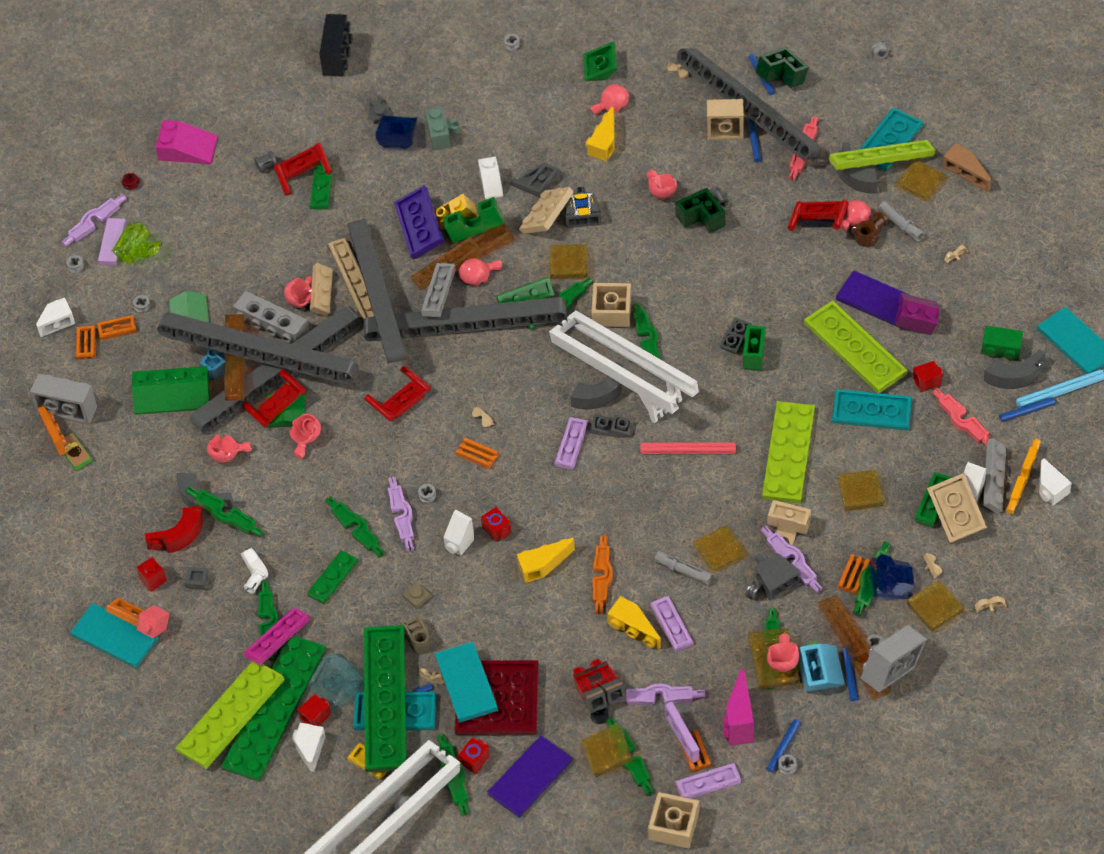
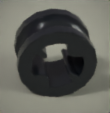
(598, 719)

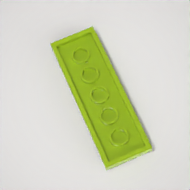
(855, 347)
(788, 452)
(229, 714)

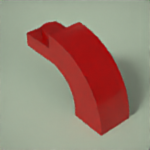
(181, 534)

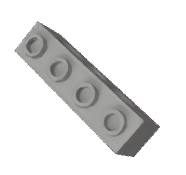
(271, 318)

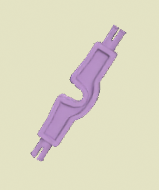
(86, 225)
(404, 521)
(788, 551)
(647, 695)

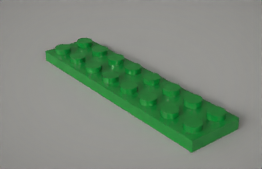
(384, 698)
(265, 729)

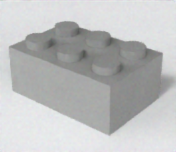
(64, 398)
(893, 658)

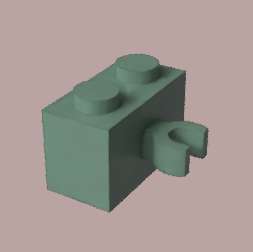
(439, 128)

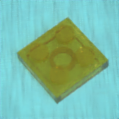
(921, 180)
(568, 261)
(860, 490)
(719, 549)
(935, 605)
(607, 750)

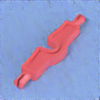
(797, 164)
(957, 411)

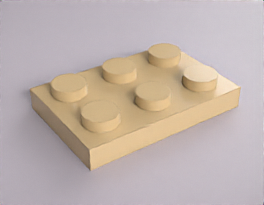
(546, 210)
(957, 508)

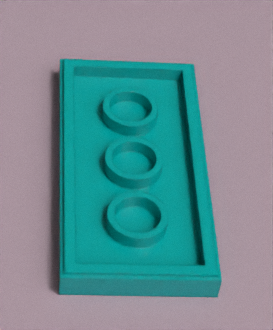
(894, 129)
(1074, 340)
(872, 409)
(113, 636)
(466, 682)
(419, 711)

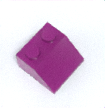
(917, 314)

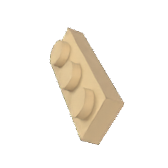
(321, 289)

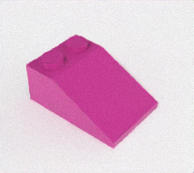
(185, 143)
(739, 720)

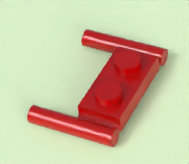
(300, 163)
(819, 210)
(402, 399)
(278, 401)

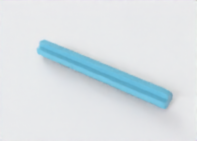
(1061, 388)

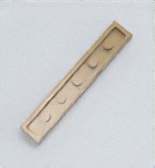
(352, 276)

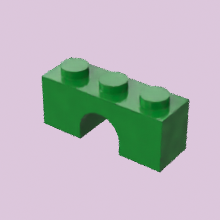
(461, 228)

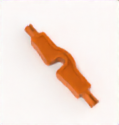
(601, 583)

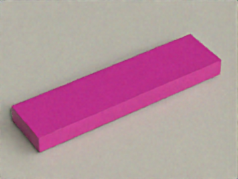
(276, 636)

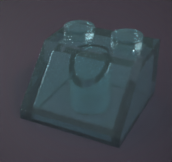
(336, 680)

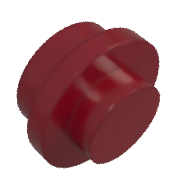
(130, 181)

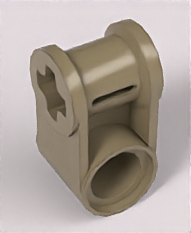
(416, 632)

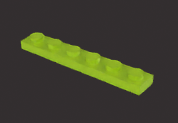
(881, 154)

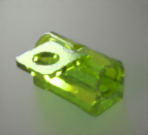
(134, 243)

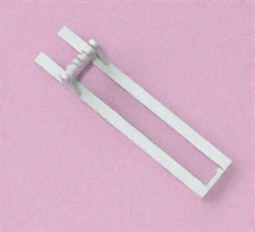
(654, 399)
(330, 841)

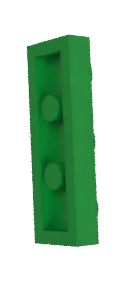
(320, 188)
(536, 290)
(927, 512)
(332, 577)

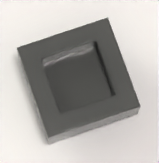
(196, 577)

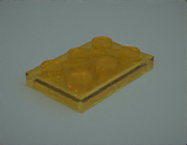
(765, 675)

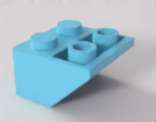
(820, 667)

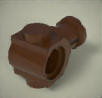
(866, 231)

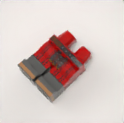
(598, 683)

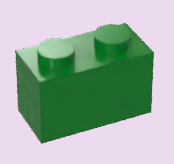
(1002, 342)
(754, 347)

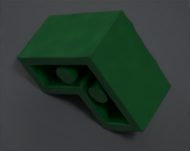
(782, 65)
(700, 207)

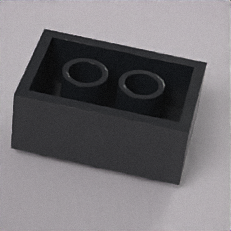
(335, 45)

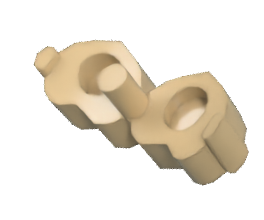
(993, 602)

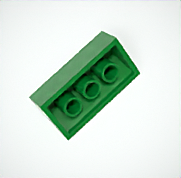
(170, 390)

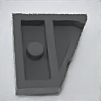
(537, 179)

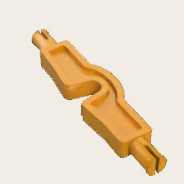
(1023, 478)

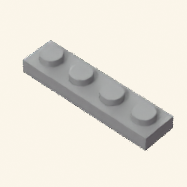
(438, 290)
(994, 476)

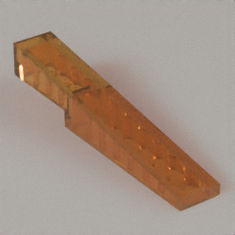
(477, 248)
(234, 364)
(850, 638)

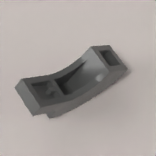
(858, 178)
(1015, 376)
(596, 395)
(190, 479)

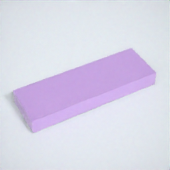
(112, 233)
(571, 443)
(671, 624)
(681, 732)
(708, 781)

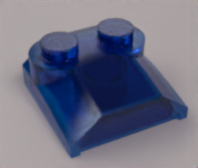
(396, 131)
(891, 578)

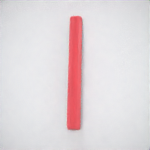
(688, 448)

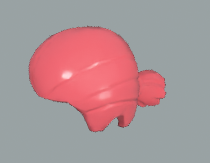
(612, 96)
(661, 185)
(855, 213)
(476, 271)
(298, 292)
(304, 431)
(225, 448)
(784, 655)

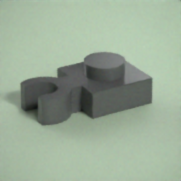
(377, 109)

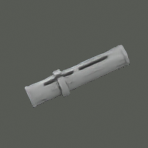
(907, 226)
(687, 569)

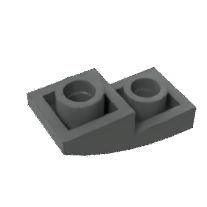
(735, 337)
(614, 427)

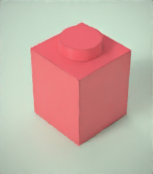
(153, 621)

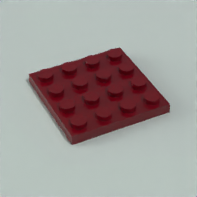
(516, 696)

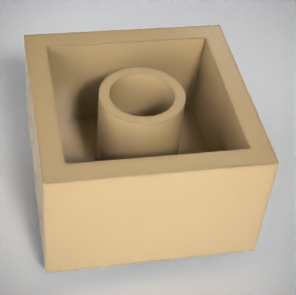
(725, 119)
(611, 304)
(673, 820)

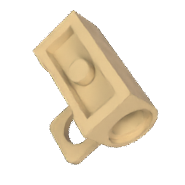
(789, 519)

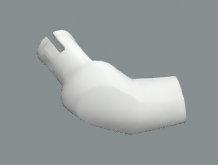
(257, 569)

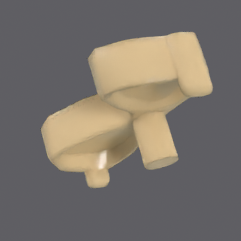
(677, 68)
(951, 255)
(487, 421)
(935, 569)
(432, 678)

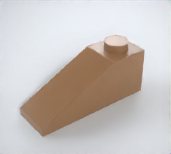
(965, 165)

